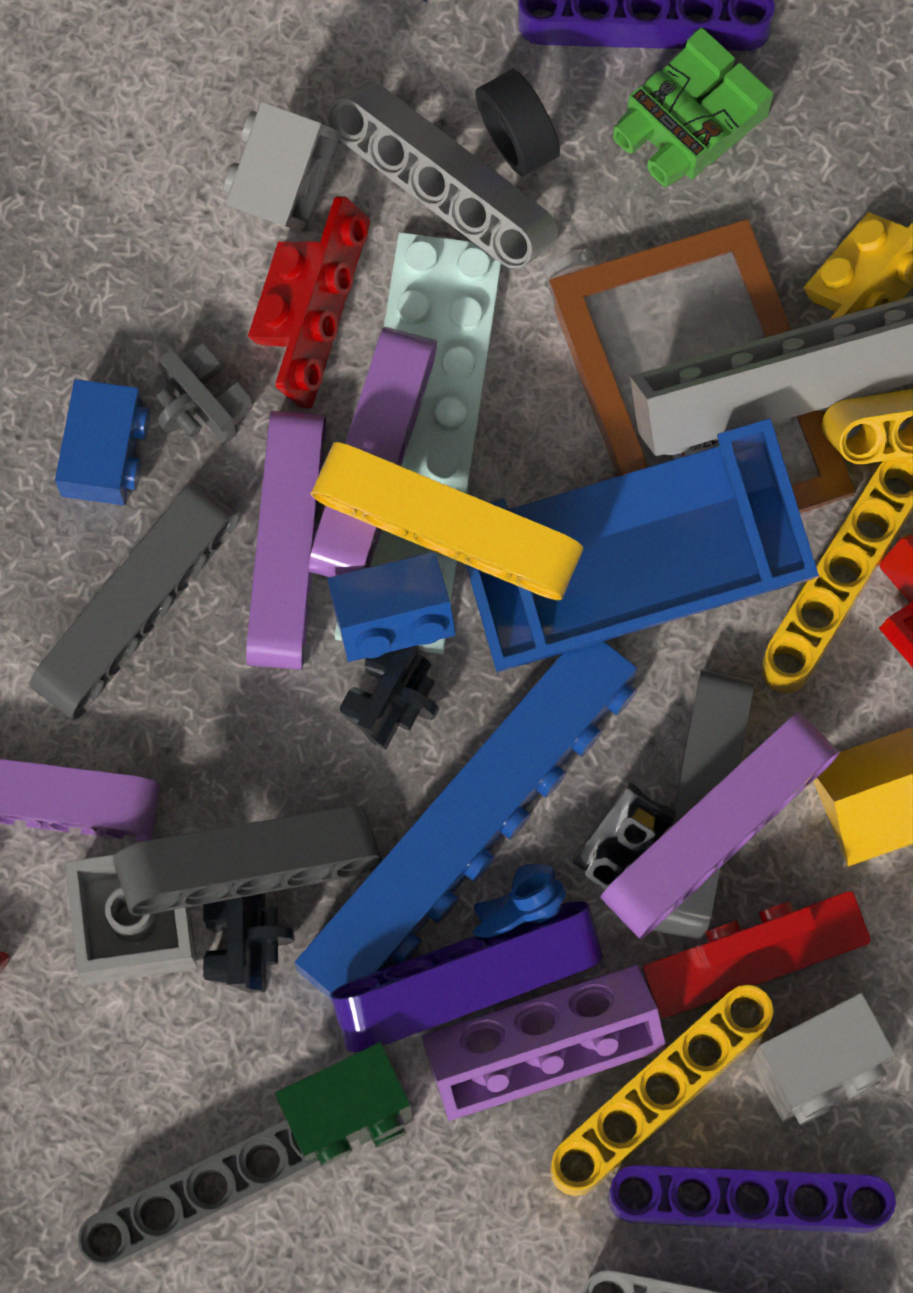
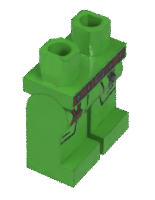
(693, 110)

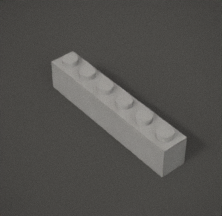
(775, 377)

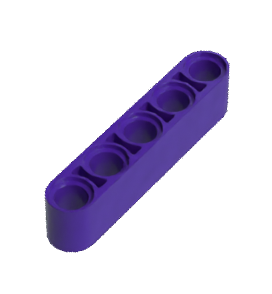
(667, 30)
(464, 978)
(775, 1185)

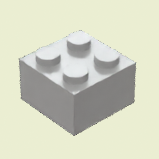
(280, 166)
(114, 942)
(822, 1059)

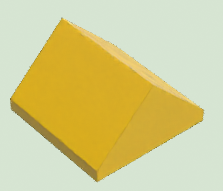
(871, 797)

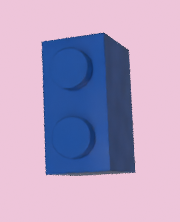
(101, 442)
(391, 606)

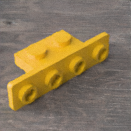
(866, 268)

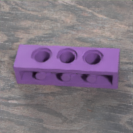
(544, 1042)

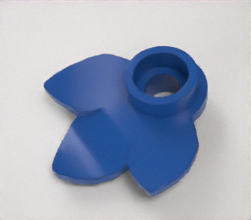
(533, 898)

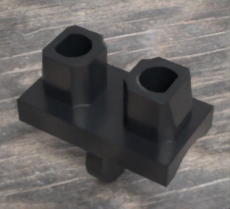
(397, 698)
(622, 835)
(251, 942)

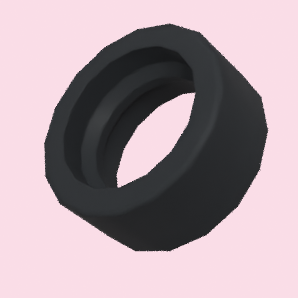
(517, 122)

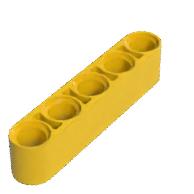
(879, 420)
(447, 521)
(834, 597)
(674, 1065)

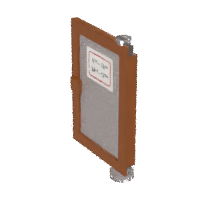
(670, 309)

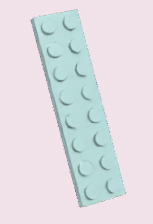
(448, 295)

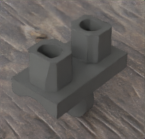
(187, 376)

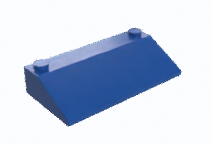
(656, 549)

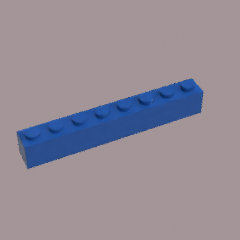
(470, 817)

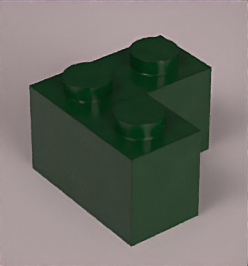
(344, 1104)

